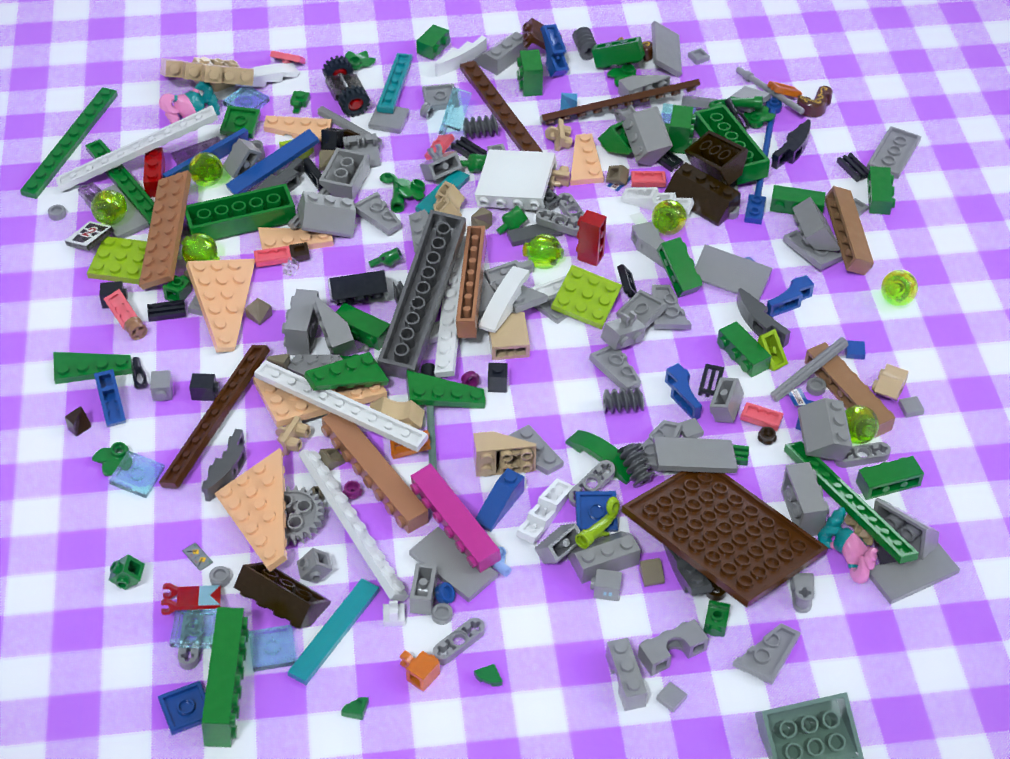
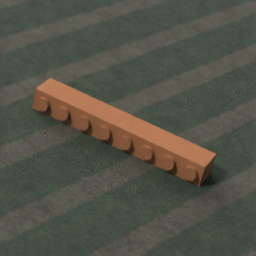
(471, 282)
(376, 472)

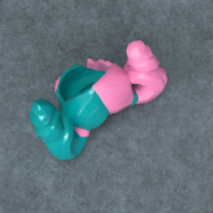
(189, 103)
(850, 545)

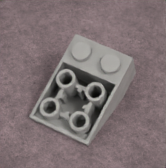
(335, 330)

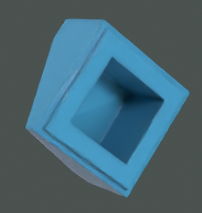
(568, 100)

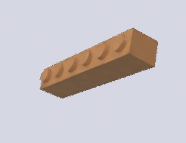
(849, 230)
(849, 388)

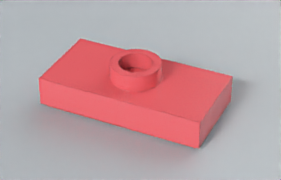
(287, 58)
(444, 140)
(648, 179)
(272, 256)
(120, 307)
(761, 416)

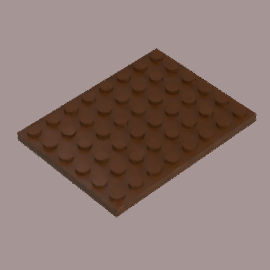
(725, 533)

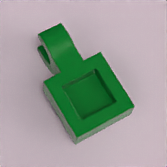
(298, 100)

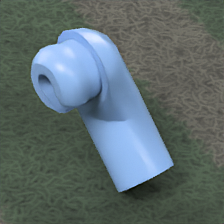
(500, 565)

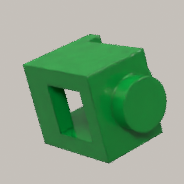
(180, 286)
(716, 618)

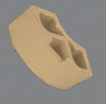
(448, 199)
(890, 382)
(406, 412)

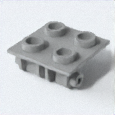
(365, 144)

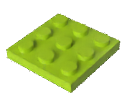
(118, 260)
(586, 296)

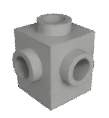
(314, 565)

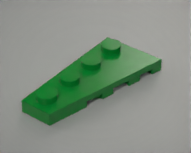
(82, 366)
(348, 373)
(441, 392)

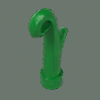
(754, 102)
(397, 201)

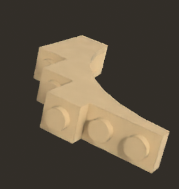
(206, 72)

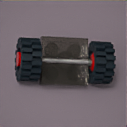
(345, 86)

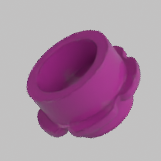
(474, 381)
(352, 486)

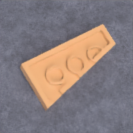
(295, 125)
(585, 163)
(285, 236)

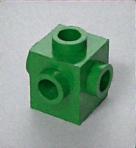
(126, 572)

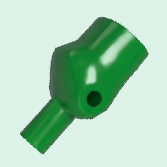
(474, 163)
(512, 220)
(387, 258)

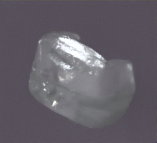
(291, 267)

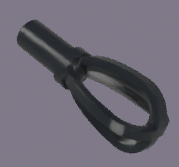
(735, 112)
(138, 369)

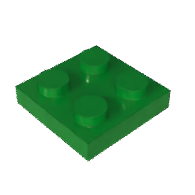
(239, 118)

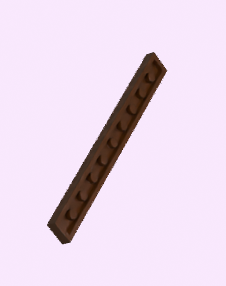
(612, 104)
(499, 107)
(214, 417)

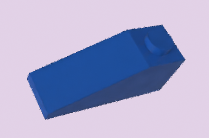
(501, 499)

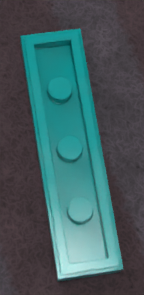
(456, 178)

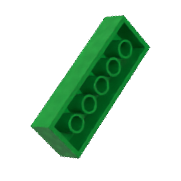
(722, 122)
(241, 212)
(225, 677)

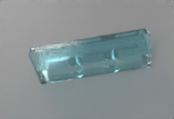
(455, 110)

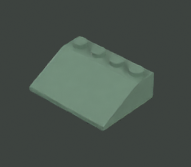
(811, 730)

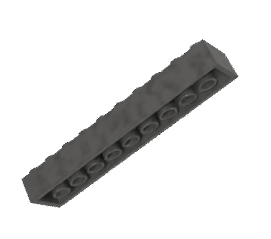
(422, 294)

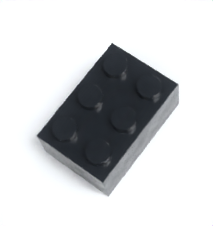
(357, 286)

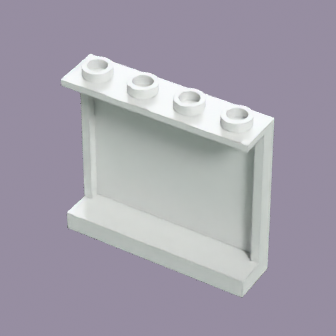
(515, 179)

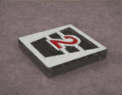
(89, 236)

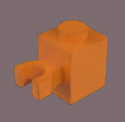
(420, 670)

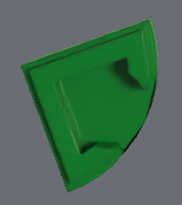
(489, 675)
(356, 708)

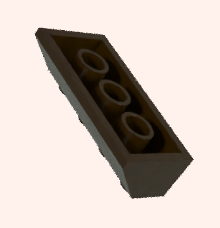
(718, 157)
(711, 197)
(281, 594)

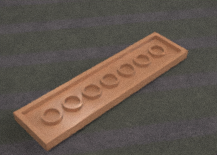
(165, 230)

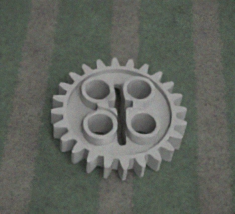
(306, 520)

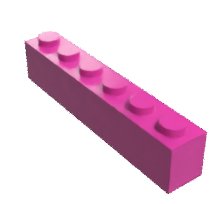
(455, 518)

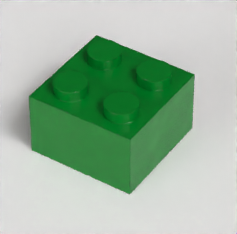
(530, 73)
(681, 128)

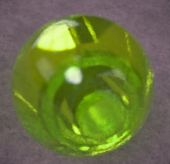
(206, 169)
(109, 207)
(669, 217)
(199, 248)
(543, 251)
(899, 287)
(862, 423)

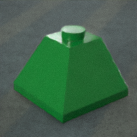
(615, 140)

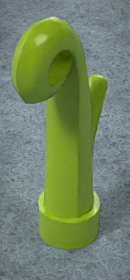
(587, 537)

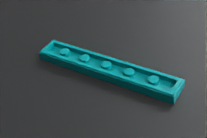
(394, 83)
(333, 631)

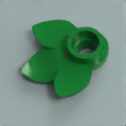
(360, 60)
(621, 73)
(759, 116)
(411, 188)
(110, 458)

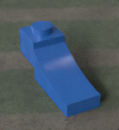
(555, 51)
(799, 289)
(678, 380)
(110, 398)

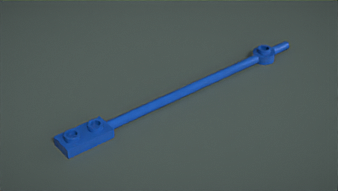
(756, 202)

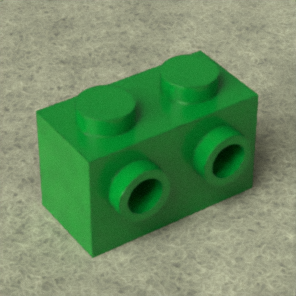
(433, 41)

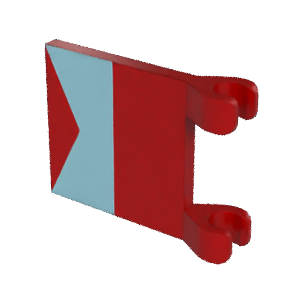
(191, 597)

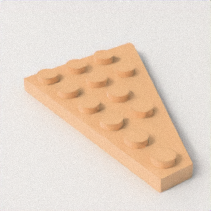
(222, 296)
(285, 406)
(259, 507)

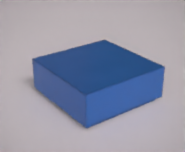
(855, 350)

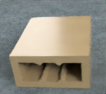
(510, 339)

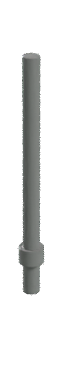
(749, 76)

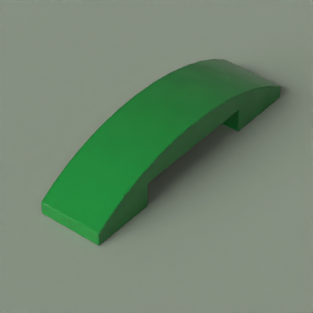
(600, 450)

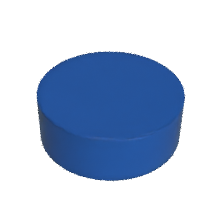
(444, 593)

